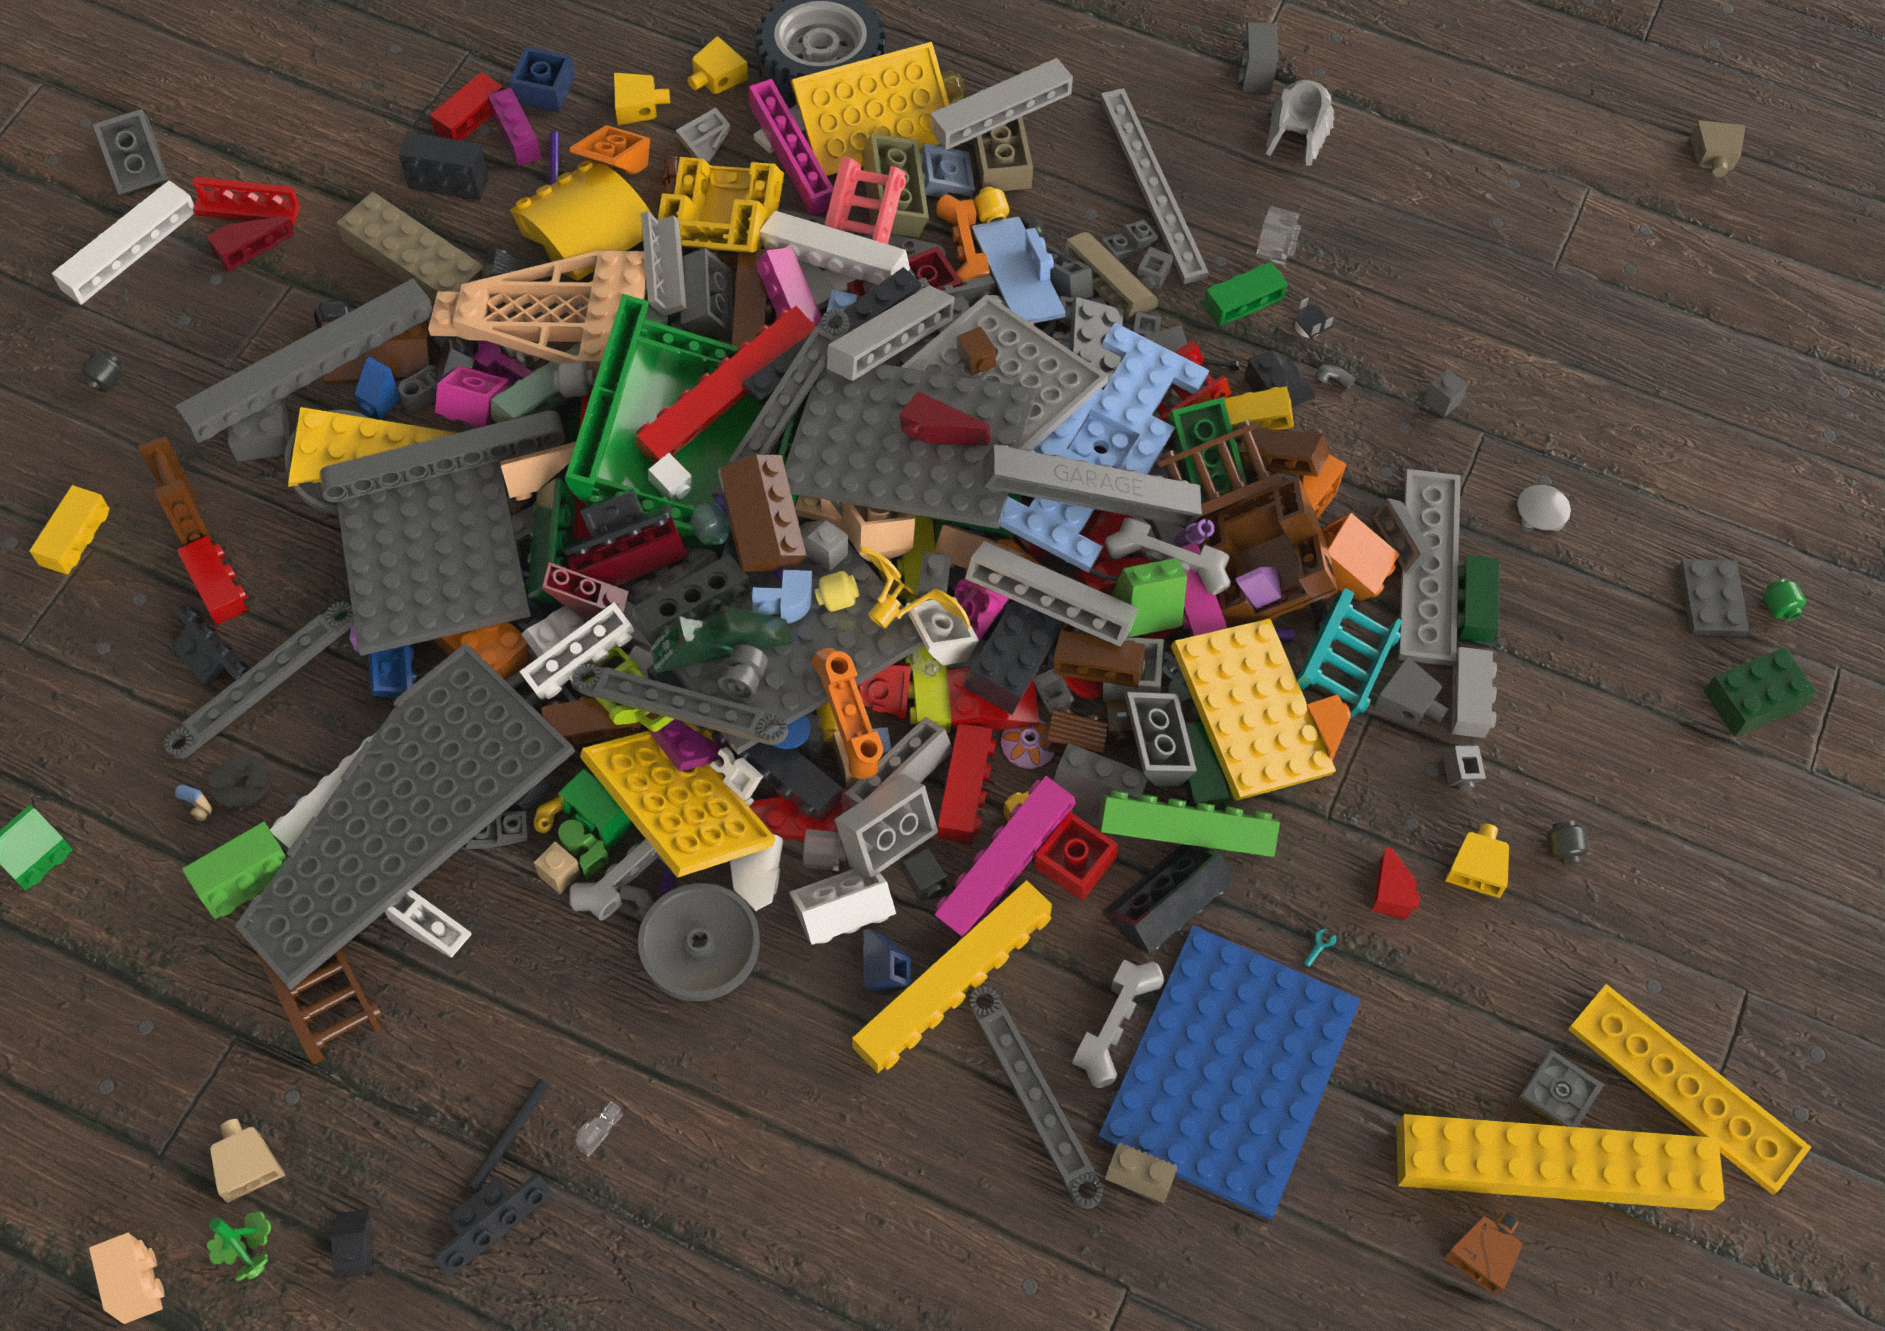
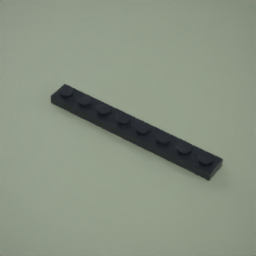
(878, 300)

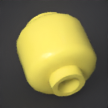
(837, 591)

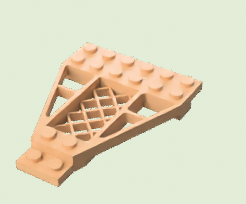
(615, 274)

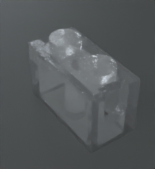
(1278, 235)

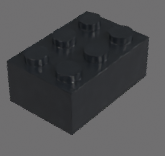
(444, 166)

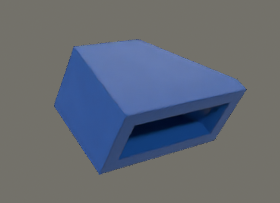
(376, 390)

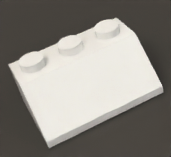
(842, 904)

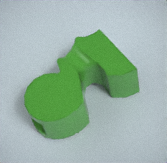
(577, 842)

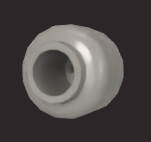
(574, 379)

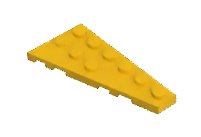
(333, 438)

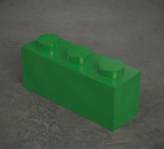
(1245, 294)

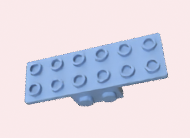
(1020, 268)

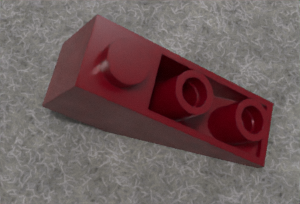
(581, 593)

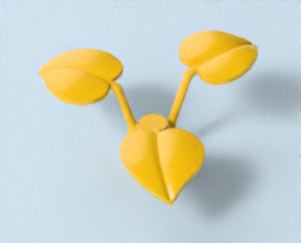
(888, 606)

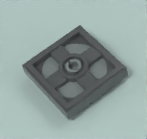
(1560, 1091)

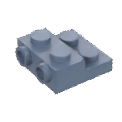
(946, 171)

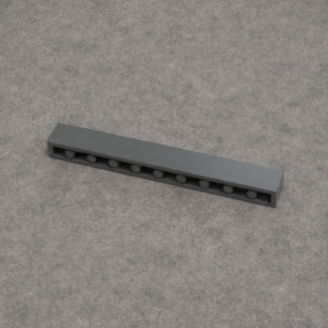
(304, 360)

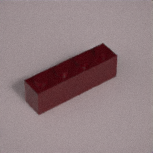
(632, 555)

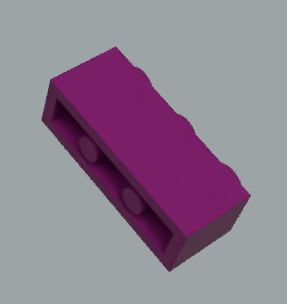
(514, 127)

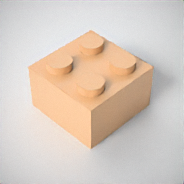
(127, 1278)

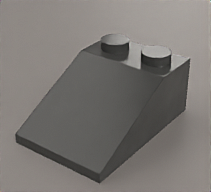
(131, 152)

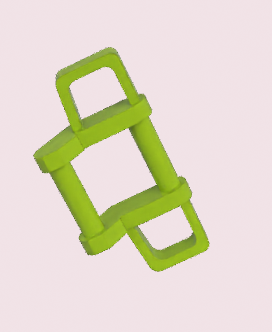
(625, 714)

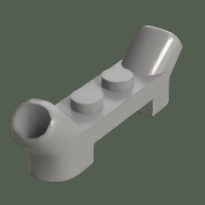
(1134, 537)
(604, 896)
(1093, 1050)

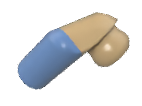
(194, 796)

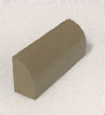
(1110, 277)

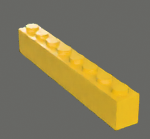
(951, 977)

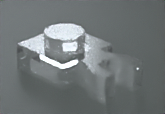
(594, 1133)

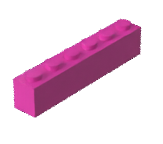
(790, 147)
(1005, 857)

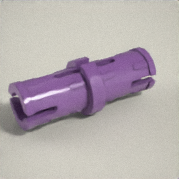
(1194, 533)

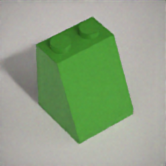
(1157, 592)

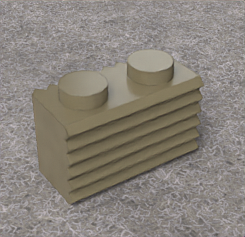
(1141, 1172)

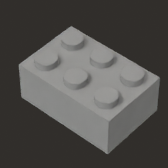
(886, 825)

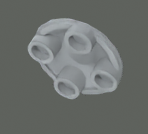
(1543, 508)

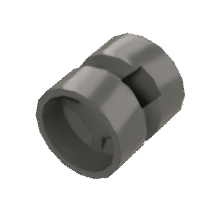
(743, 672)

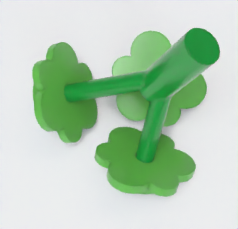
(228, 1246)

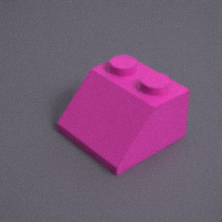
(468, 395)

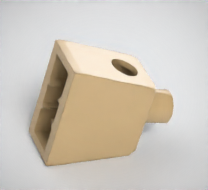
(242, 1161)

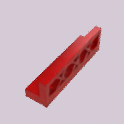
(246, 205)

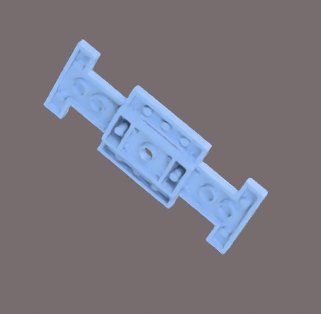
(1120, 423)

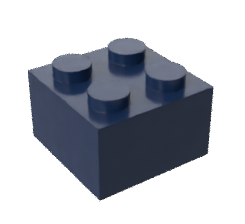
(542, 78)

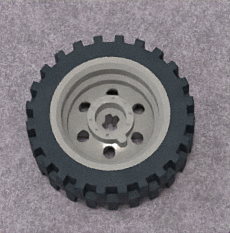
(831, 34)

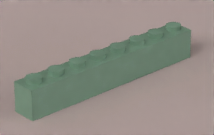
(538, 391)

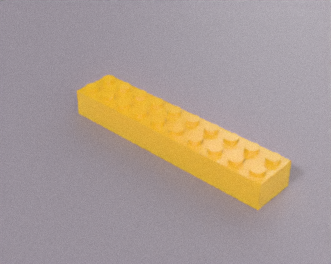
(1559, 1162)

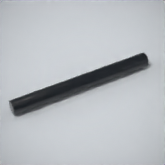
(508, 1135)

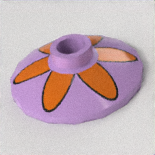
(1026, 753)

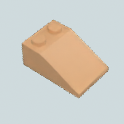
(533, 470)

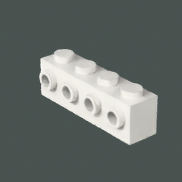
(583, 646)

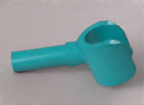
(1319, 947)

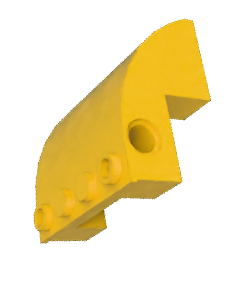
(722, 204)
(582, 215)

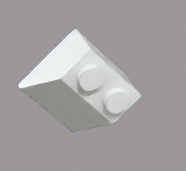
(943, 633)

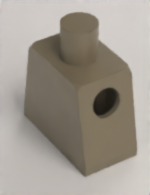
(1717, 145)

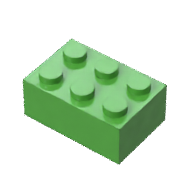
(236, 870)

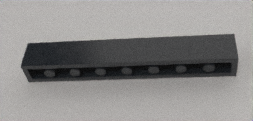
(784, 768)

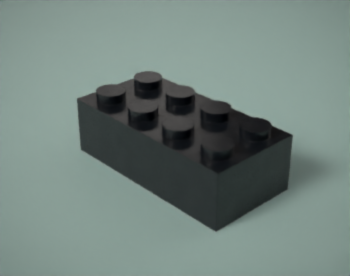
(1013, 656)

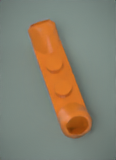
(963, 216)
(860, 741)

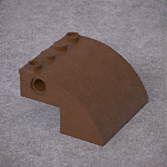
(1278, 532)

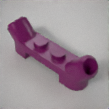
(493, 362)

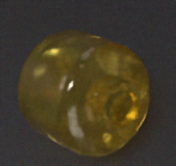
(953, 85)

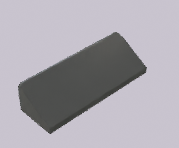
(1403, 535)

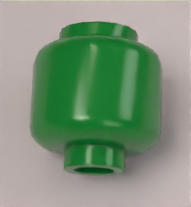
(1784, 599)

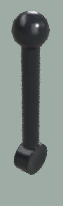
(1233, 365)

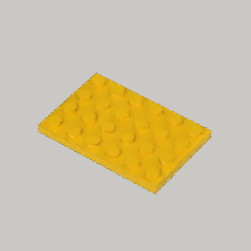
(873, 96)
(1252, 709)
(682, 814)

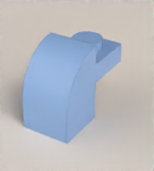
(790, 601)

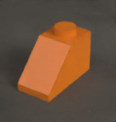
(1331, 721)

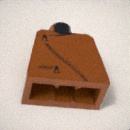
(1488, 1252)

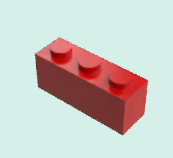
(465, 109)
(213, 579)

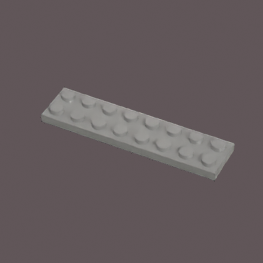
(1431, 590)

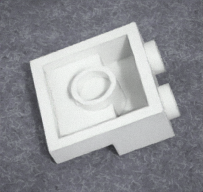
(552, 630)

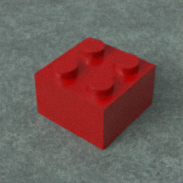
(1076, 856)

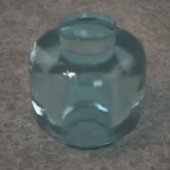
(710, 524)

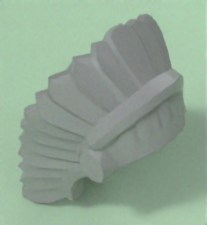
(1305, 110)

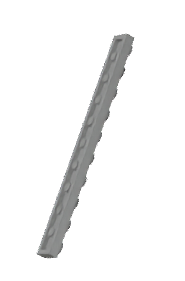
(1154, 186)

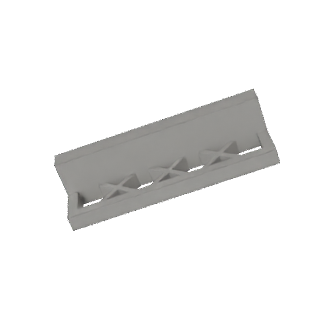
(663, 264)

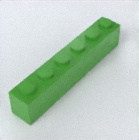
(1187, 824)

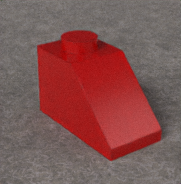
(1394, 887)

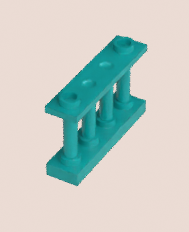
(1321, 652)

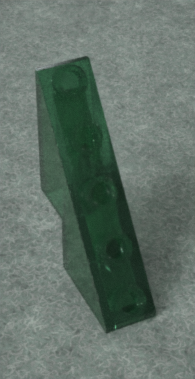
(697, 642)

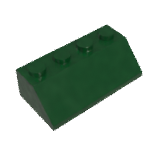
(551, 532)

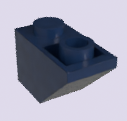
(884, 964)

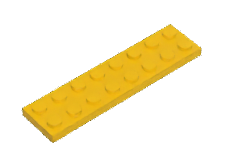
(1690, 1089)

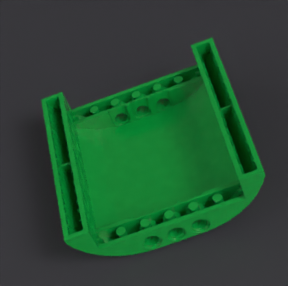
(638, 376)

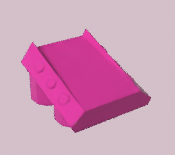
(979, 604)

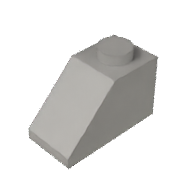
(824, 543)

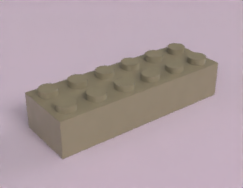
(406, 247)

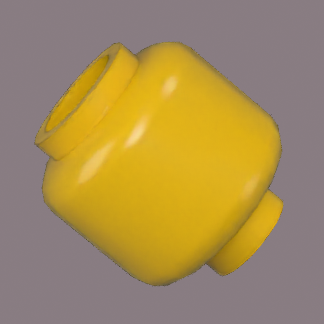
(991, 205)

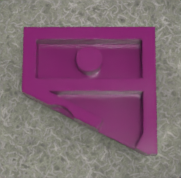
(686, 746)

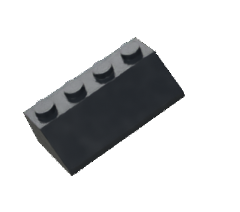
(1169, 896)

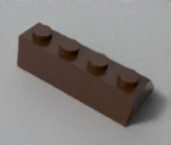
(403, 354)
(762, 514)

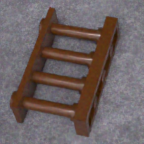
(1239, 489)
(174, 491)
(301, 1016)

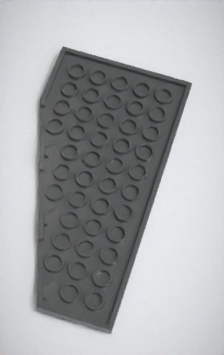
(412, 797)

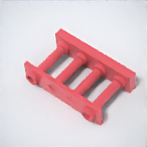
(844, 198)

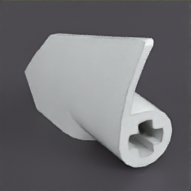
(757, 875)

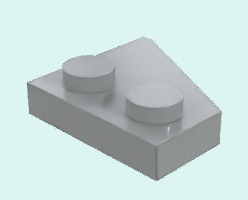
(704, 134)

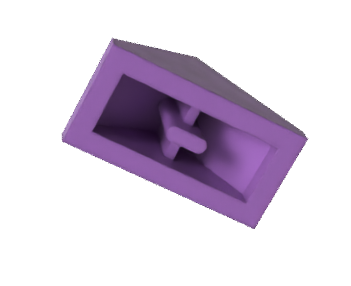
(1261, 585)

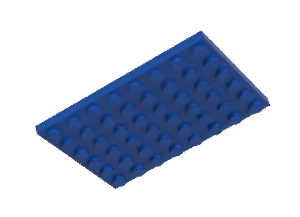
(1231, 1071)

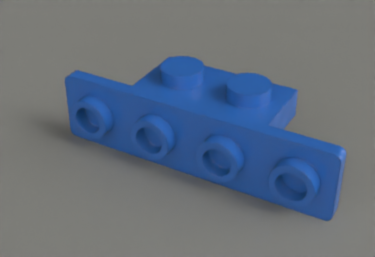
(391, 671)

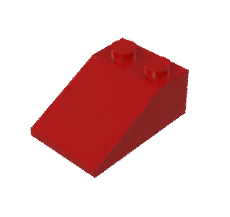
(976, 711)

